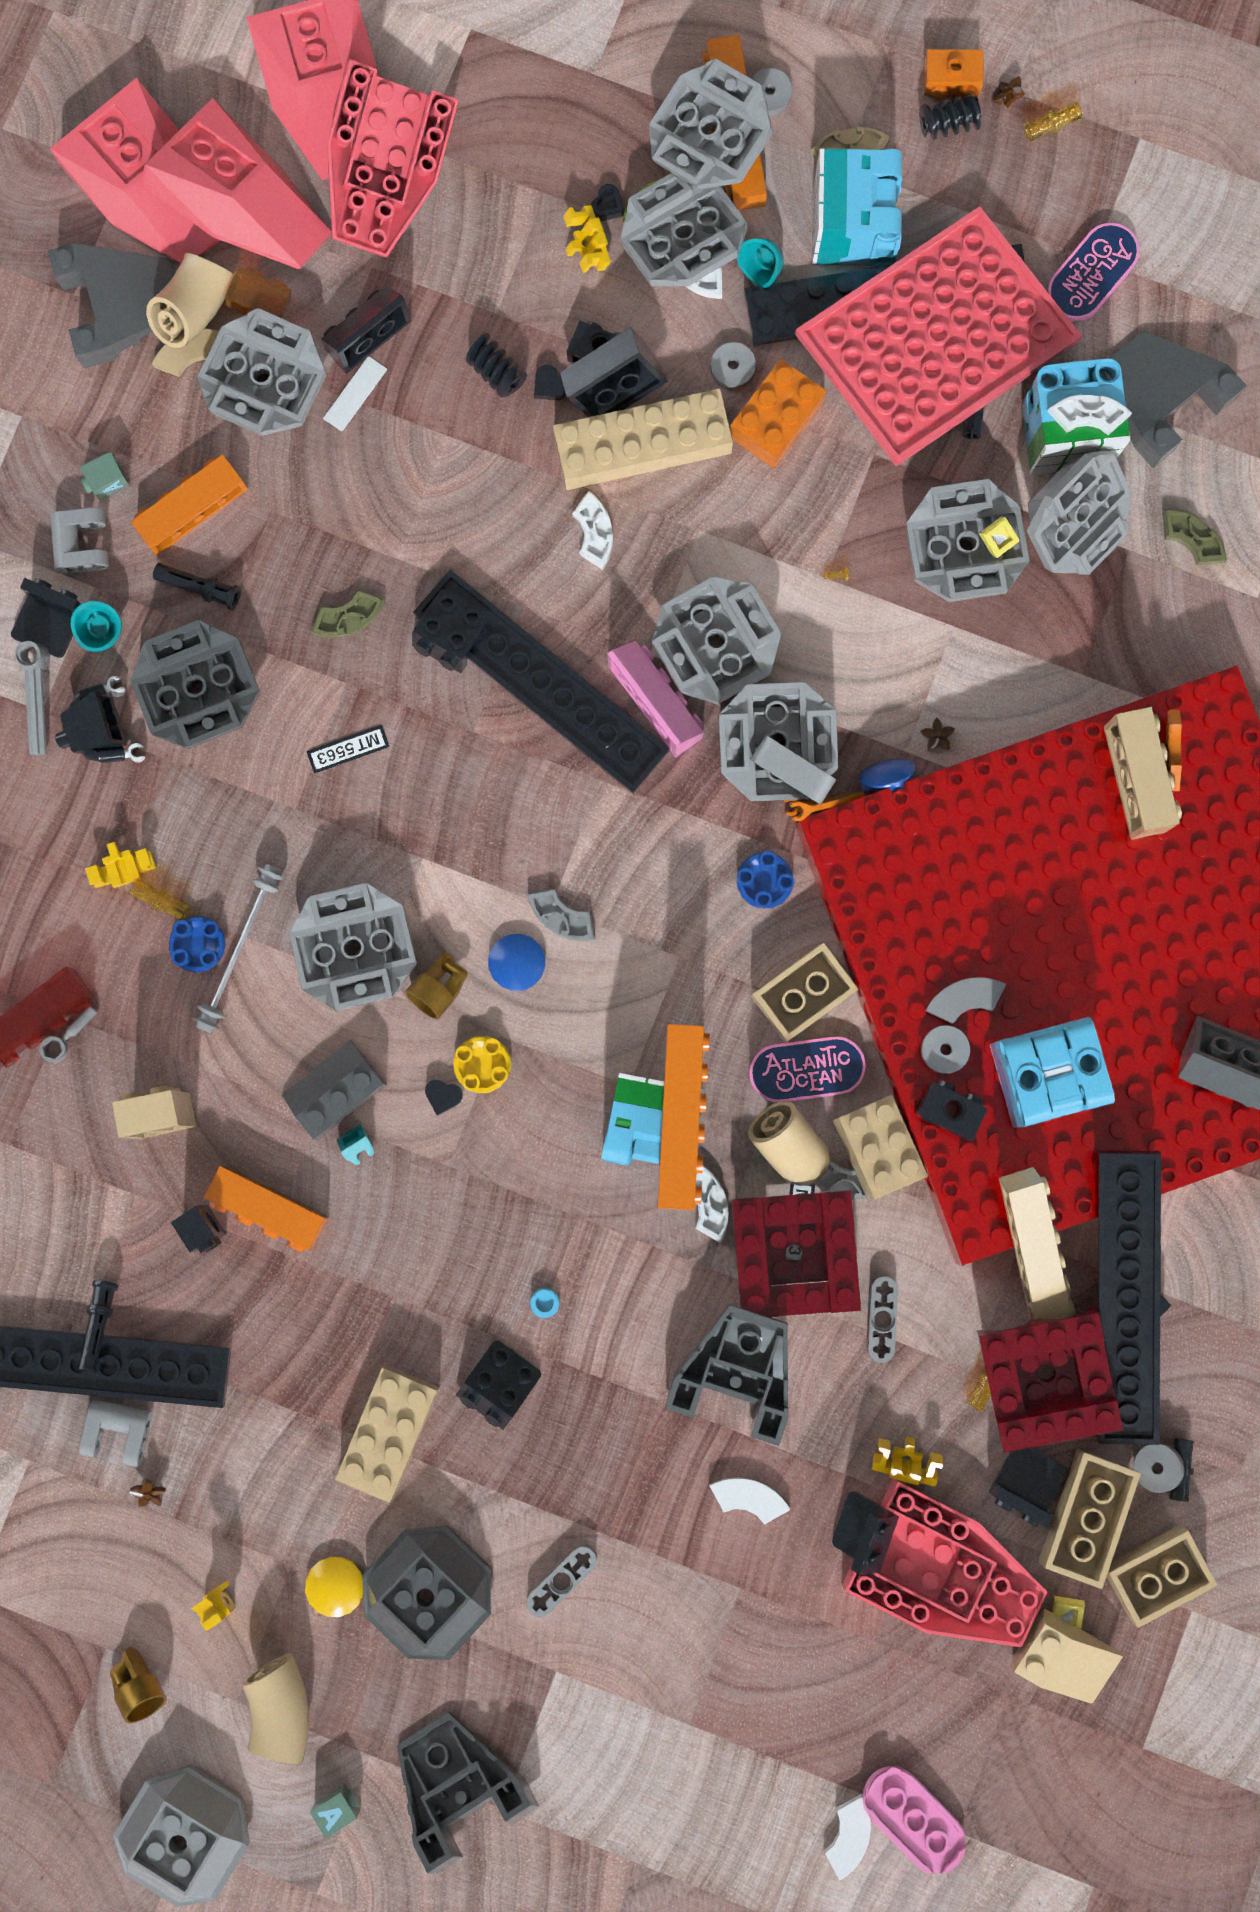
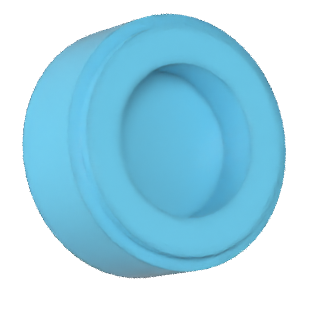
(544, 1302)

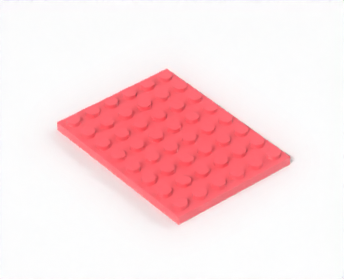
(938, 335)

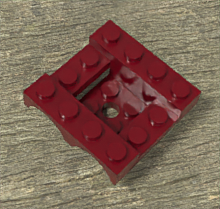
(825, 1233)
(1050, 1410)

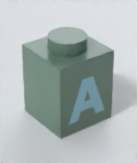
(103, 476)
(336, 1810)

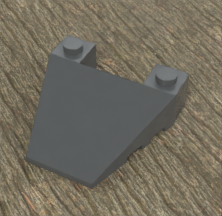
(119, 295)
(1159, 381)
(743, 1359)
(448, 1779)

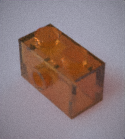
(252, 291)

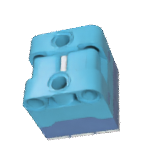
(1052, 1072)

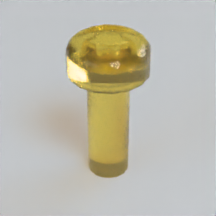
(837, 574)

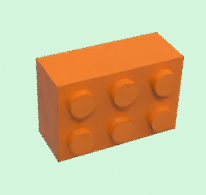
(777, 413)

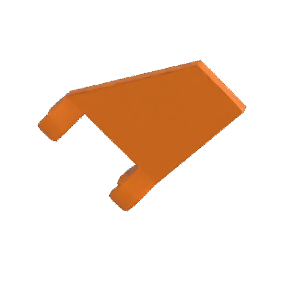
(809, 805)

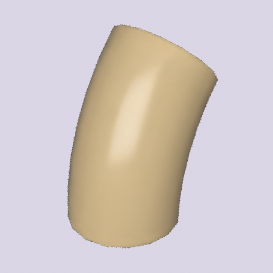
(188, 300)
(790, 1144)
(278, 1711)

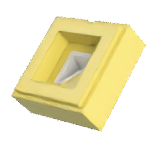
(999, 537)
(1069, 1610)

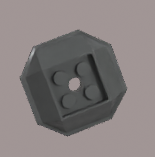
(174, 664)
(434, 1561)

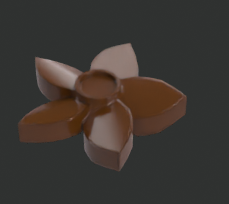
(1010, 92)
(938, 735)
(147, 1493)

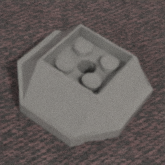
(705, 100)
(675, 210)
(256, 347)
(1080, 514)
(956, 515)
(723, 611)
(770, 709)
(330, 925)
(189, 1806)

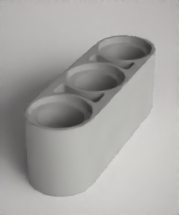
(793, 769)

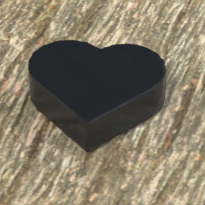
(608, 203)
(548, 384)
(443, 1096)

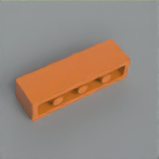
(188, 504)
(266, 1208)

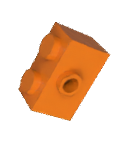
(953, 72)

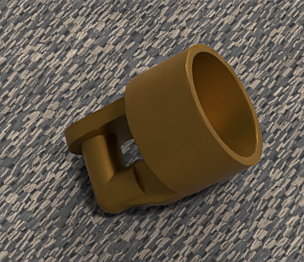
(431, 995)
(139, 1696)

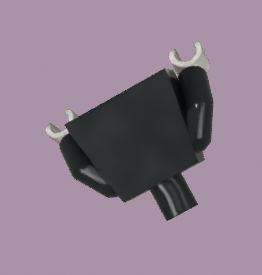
(94, 725)

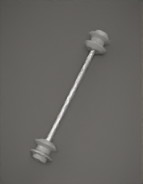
(267, 883)

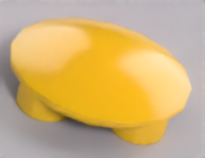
(482, 1064)
(334, 1586)

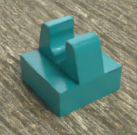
(353, 1143)

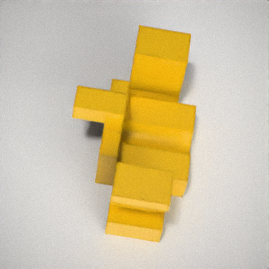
(592, 234)
(120, 867)
(906, 1470)
(214, 1606)

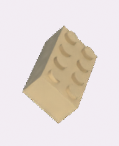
(1142, 773)
(387, 1433)
(1089, 1518)

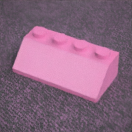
(655, 697)

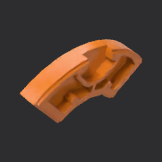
(1173, 743)

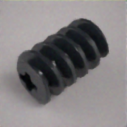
(950, 115)
(493, 368)

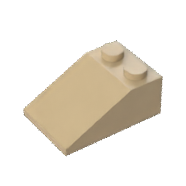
(1065, 1658)

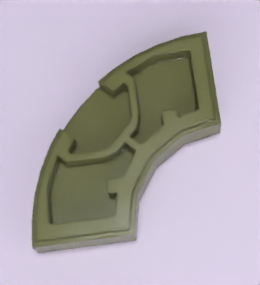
(1195, 535)
(347, 618)

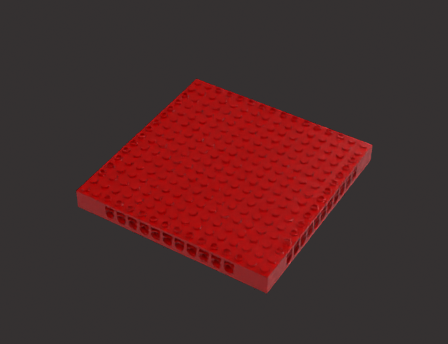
(1033, 881)

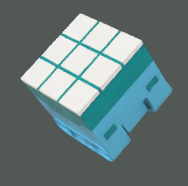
(857, 207)

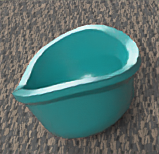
(760, 261)
(96, 626)

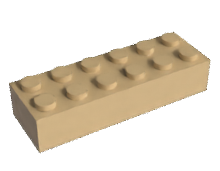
(643, 439)

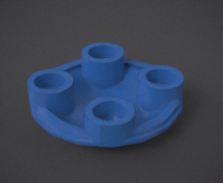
(887, 773)
(765, 880)
(196, 944)
(516, 962)

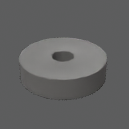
(780, 84)
(733, 353)
(958, 1046)
(1172, 1468)

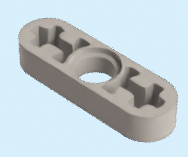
(874, 1340)
(540, 1591)

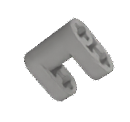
(66, 545)
(116, 1418)

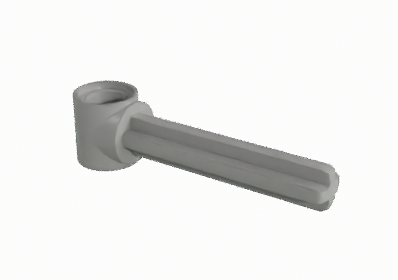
(34, 693)

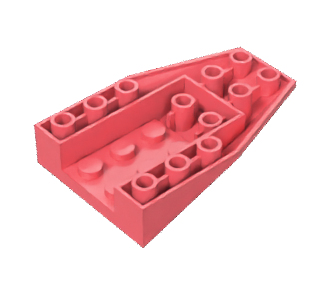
(304, 63)
(383, 156)
(108, 163)
(234, 189)
(948, 1574)

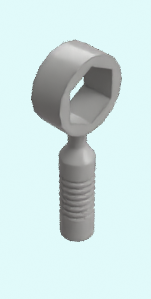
(71, 1030)

